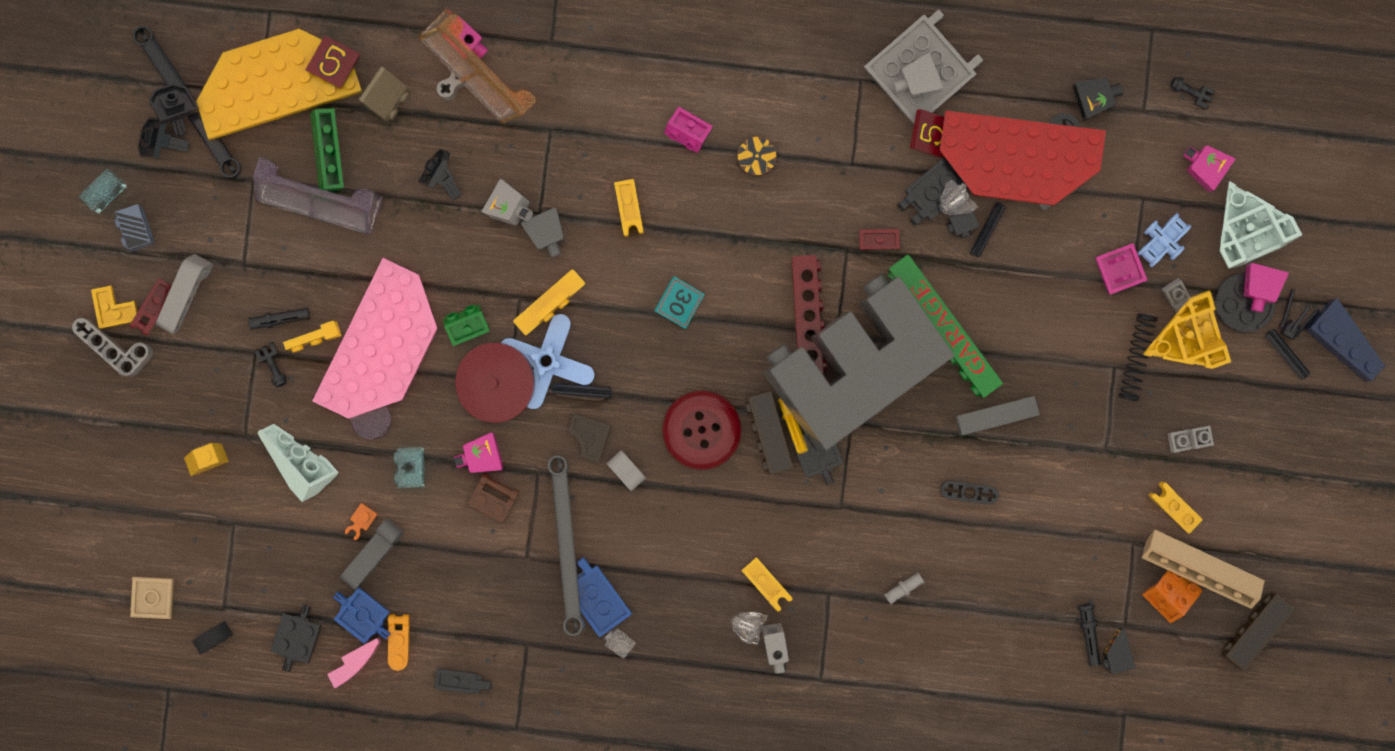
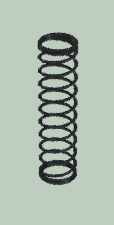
(1133, 397)

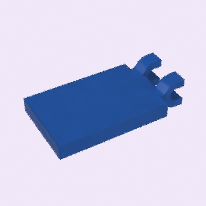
(599, 599)

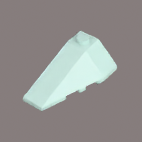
(300, 468)

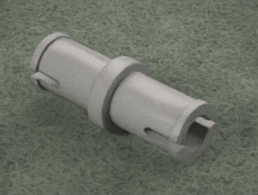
(904, 588)

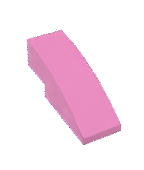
(353, 663)

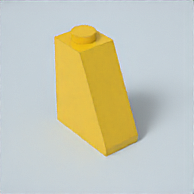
(205, 458)

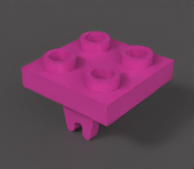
(1121, 269)

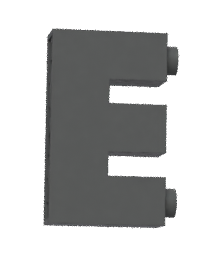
(866, 375)

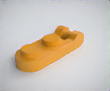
(398, 641)

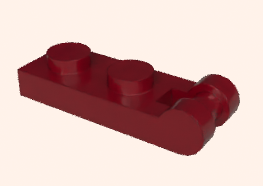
(151, 306)

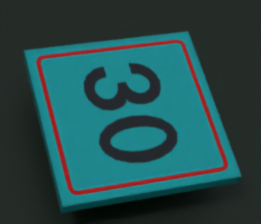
(679, 302)

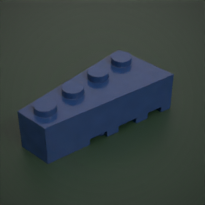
(1344, 340)

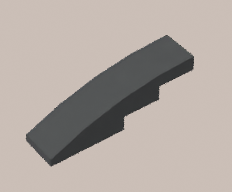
(997, 415)

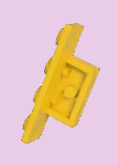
(550, 301)

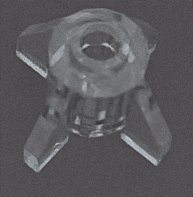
(955, 200)
(749, 626)

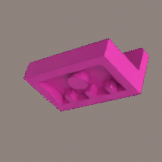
(687, 129)

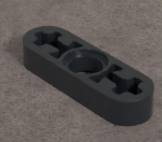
(983, 500)

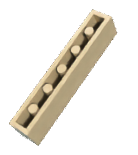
(1203, 569)

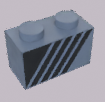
(134, 228)

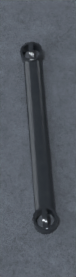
(171, 76)

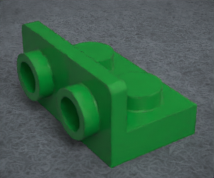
(465, 324)

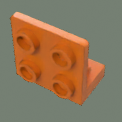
(1172, 595)

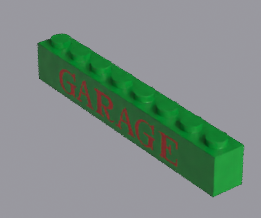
(967, 356)

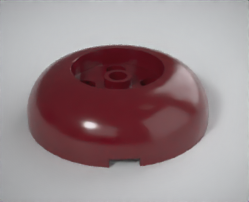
(688, 449)

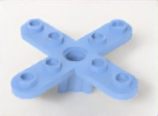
(560, 365)

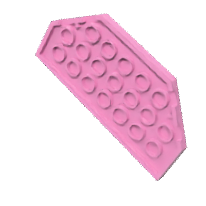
(380, 345)

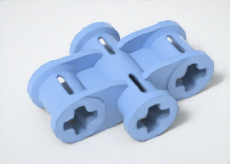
(1164, 240)

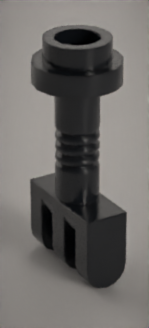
(1177, 84)
(278, 380)

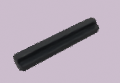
(987, 230)
(1287, 354)
(581, 390)

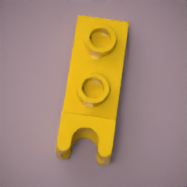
(628, 206)
(328, 331)
(1176, 508)
(765, 583)

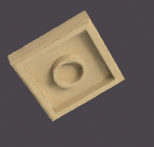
(152, 597)

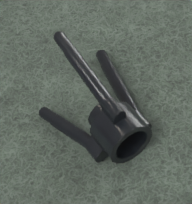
(1293, 329)

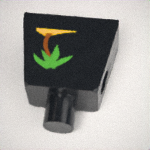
(1095, 96)

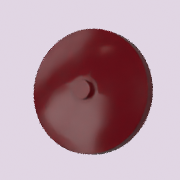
(495, 382)

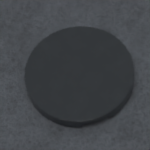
(1235, 309)

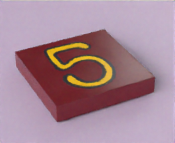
(333, 62)
(927, 133)

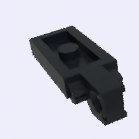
(460, 681)

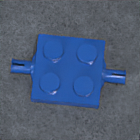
(362, 615)

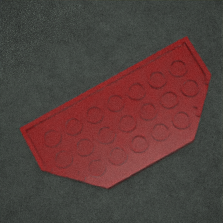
(1020, 156)

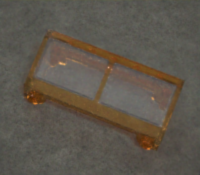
(444, 41)

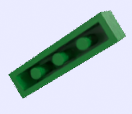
(326, 149)

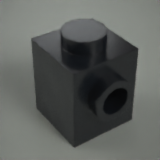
(962, 224)

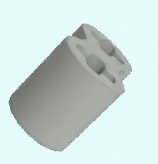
(453, 84)
(626, 470)

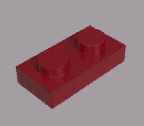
(879, 239)

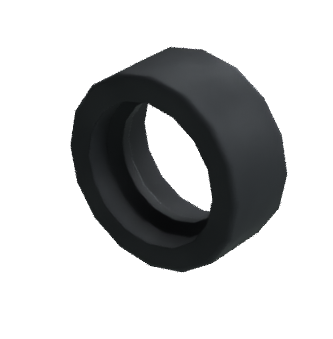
(212, 637)

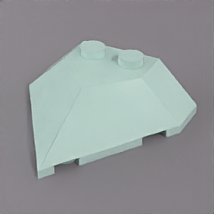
(1253, 228)

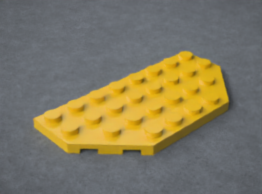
(266, 84)

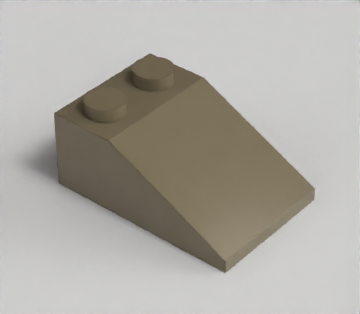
(385, 95)

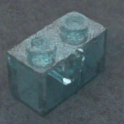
(102, 191)
(416, 458)

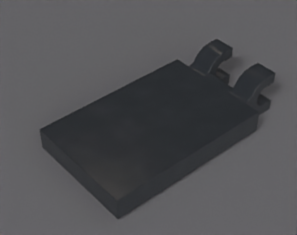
(927, 191)

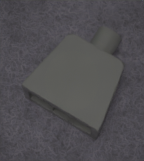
(546, 231)

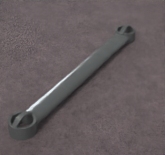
(566, 546)

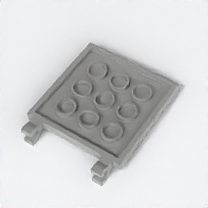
(911, 45)

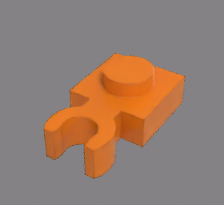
(363, 519)

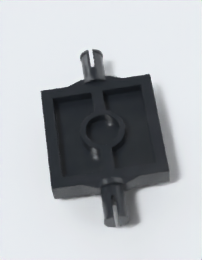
(819, 462)
(296, 638)

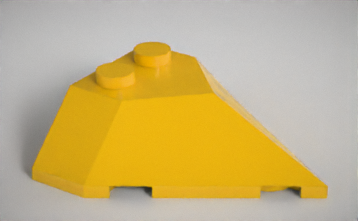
(1192, 336)

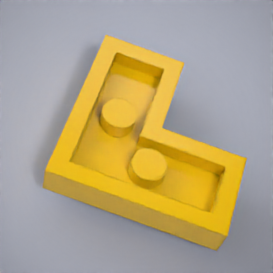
(107, 311)

